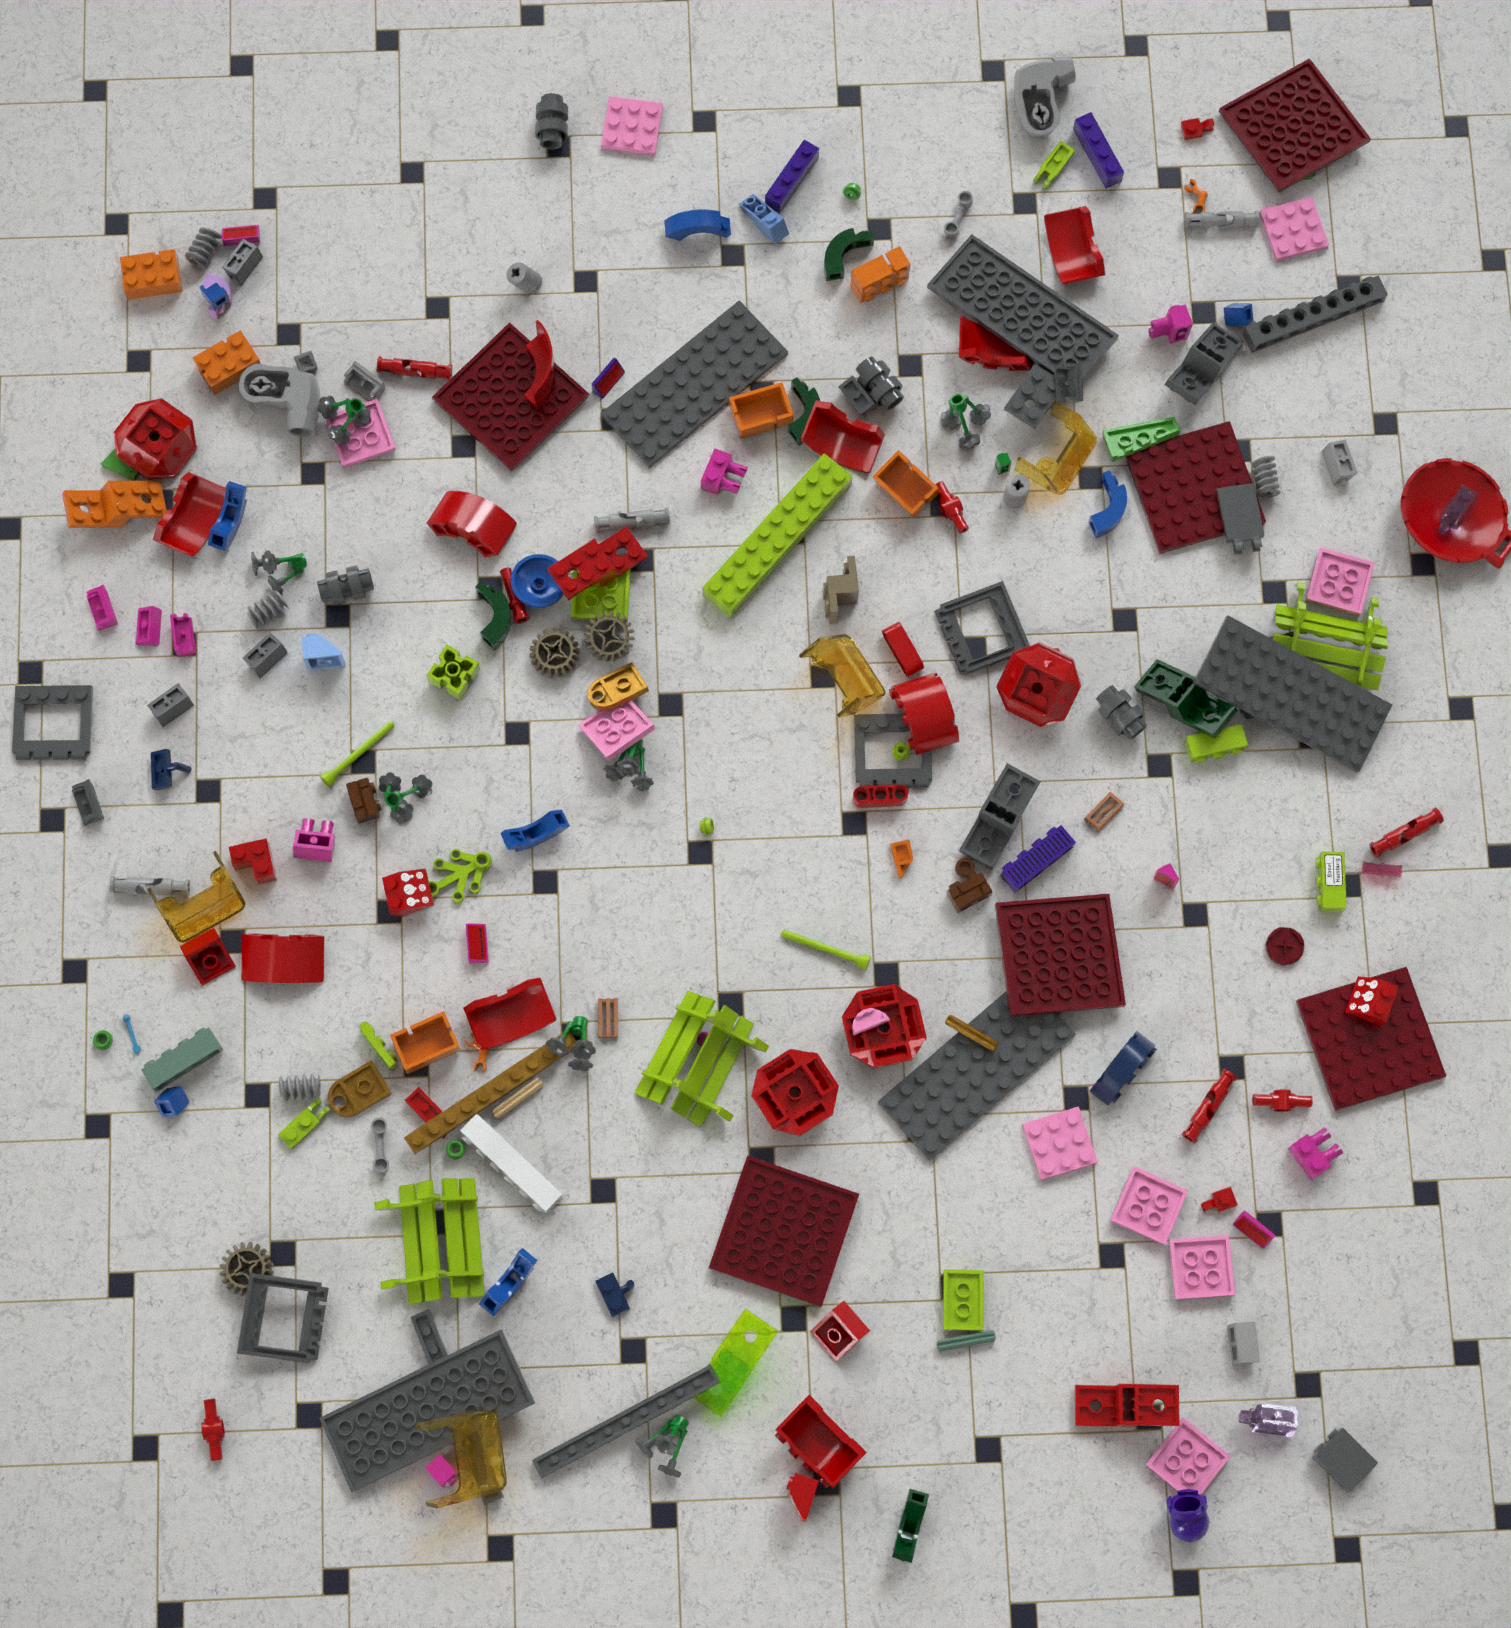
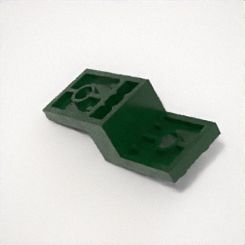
(1184, 699)

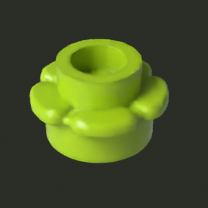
(896, 751)
(707, 826)

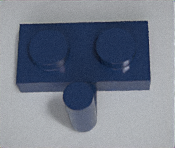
(162, 767)
(614, 1294)

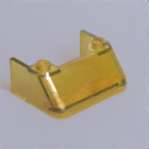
(1060, 474)
(848, 670)
(204, 909)

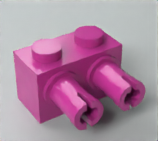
(1175, 325)
(715, 473)
(314, 844)
(1310, 1157)

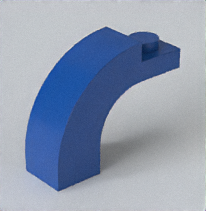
(696, 221)
(230, 518)
(1107, 520)
(535, 833)
(509, 1282)

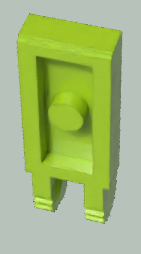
(1054, 163)
(377, 1043)
(303, 1124)

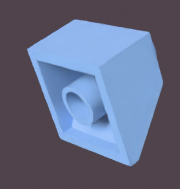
(320, 653)

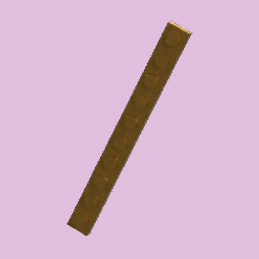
(484, 1096)

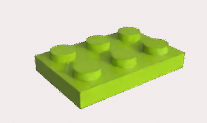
(963, 1300)

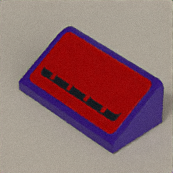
(607, 378)

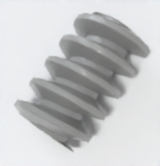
(201, 246)
(524, 277)
(1265, 477)
(1016, 491)
(266, 608)
(299, 1087)

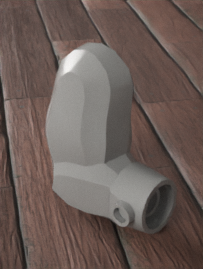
(1035, 94)
(286, 390)

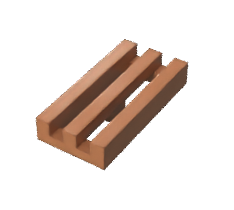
(1093, 823)
(607, 1001)

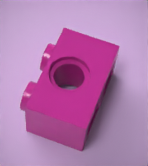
(442, 1471)

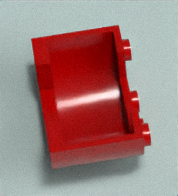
(926, 712)
(819, 1442)

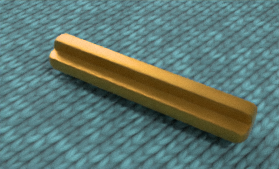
(971, 1032)

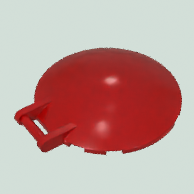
(1482, 531)

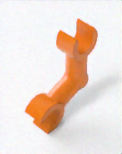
(1198, 191)
(483, 1054)

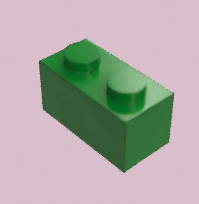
(1002, 463)

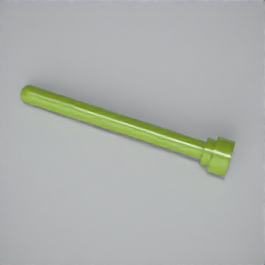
(330, 776)
(861, 960)

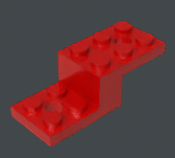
(597, 563)
(1127, 1405)

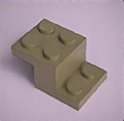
(840, 590)

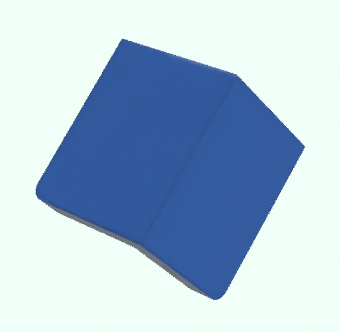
(215, 295)
(1238, 314)
(171, 1101)

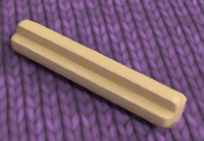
(517, 1098)

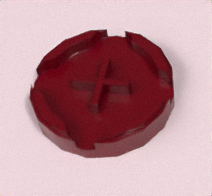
(1284, 946)

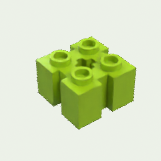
(450, 661)

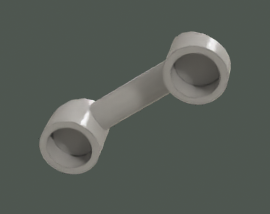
(965, 202)
(378, 1128)

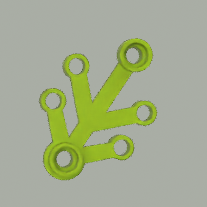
(461, 872)

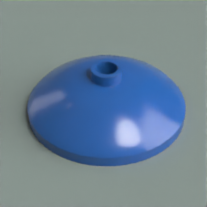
(529, 573)

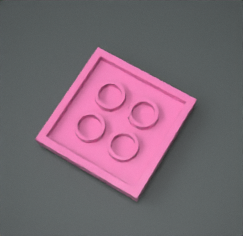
(632, 125)
(1294, 229)
(365, 440)
(1340, 581)
(616, 729)
(1059, 1143)
(1149, 1205)
(1201, 1267)
(1187, 1459)

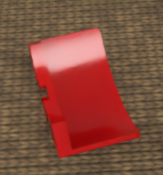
(1072, 245)
(985, 348)
(542, 353)
(844, 441)
(193, 515)
(474, 519)
(282, 958)
(511, 1015)

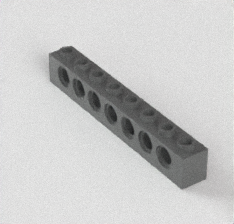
(1257, 340)

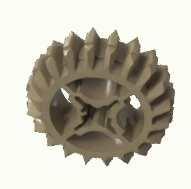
(594, 629)
(542, 644)
(238, 1253)

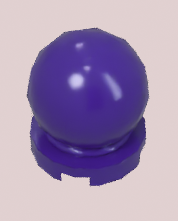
(1188, 1515)

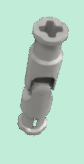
(1209, 219)
(621, 520)
(160, 886)

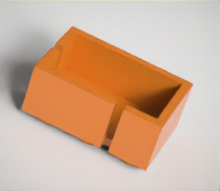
(151, 274)
(878, 276)
(225, 362)
(761, 410)
(906, 484)
(429, 1043)

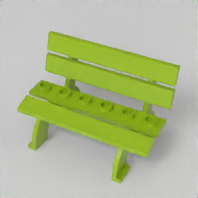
(1340, 629)
(675, 1048)
(429, 1242)

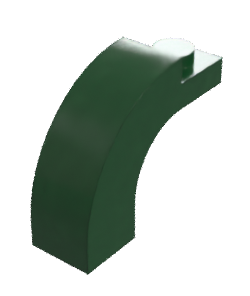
(839, 246)
(808, 400)
(499, 627)
(910, 1525)

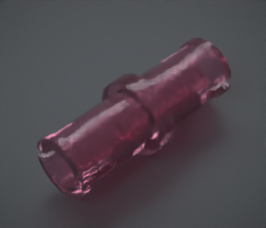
(1382, 869)

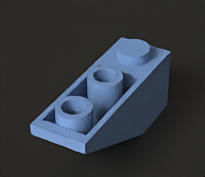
(765, 218)

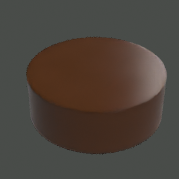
(964, 867)

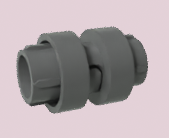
(551, 123)
(875, 377)
(338, 586)
(1116, 706)

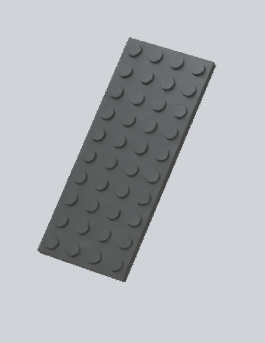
(1020, 309)
(694, 383)
(1292, 693)
(969, 1079)
(380, 1431)

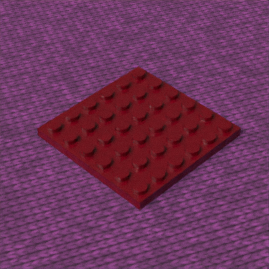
(1294, 125)
(491, 403)
(1180, 484)
(1060, 955)
(1368, 1059)
(784, 1231)

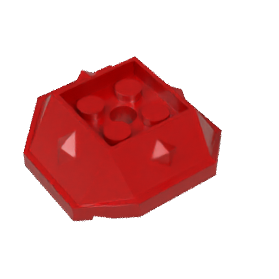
(160, 457)
(1044, 666)
(905, 1027)
(795, 1071)

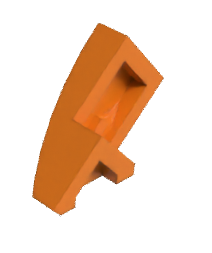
(902, 856)

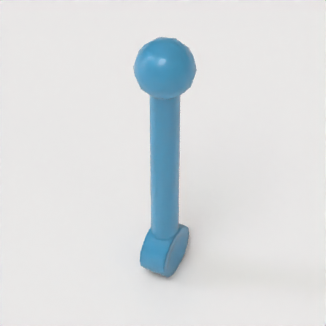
(136, 1048)

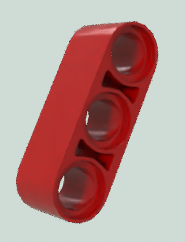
(903, 649)
(871, 800)

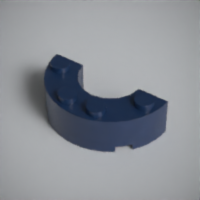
(1122, 1068)

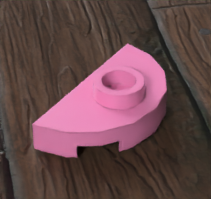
(868, 1019)

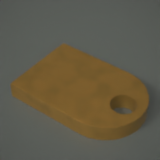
(617, 688)
(359, 1089)

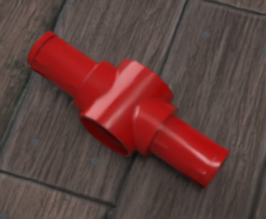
(951, 508)
(1282, 1100)
(213, 1429)

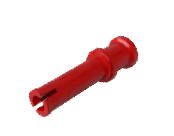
(515, 605)

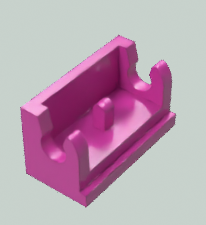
(101, 608)
(183, 635)

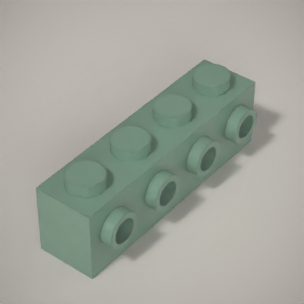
(182, 1059)

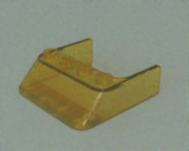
(477, 1455)

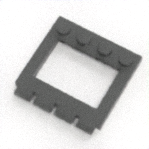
(1007, 619)
(52, 695)
(886, 723)
(253, 1316)

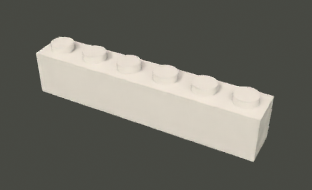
(511, 1163)

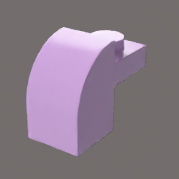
(210, 280)

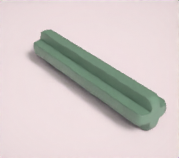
(966, 1340)

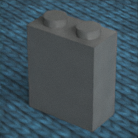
(1344, 1459)

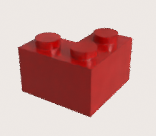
(255, 855)

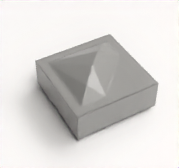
(305, 361)

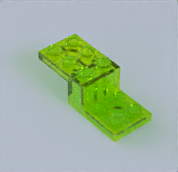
(736, 1360)

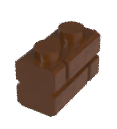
(363, 800)
(969, 892)

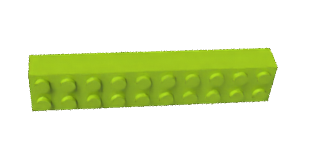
(777, 535)

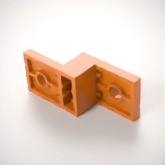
(114, 504)

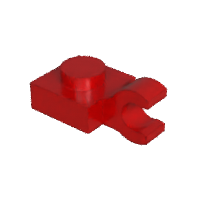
(1194, 128)
(1222, 1200)

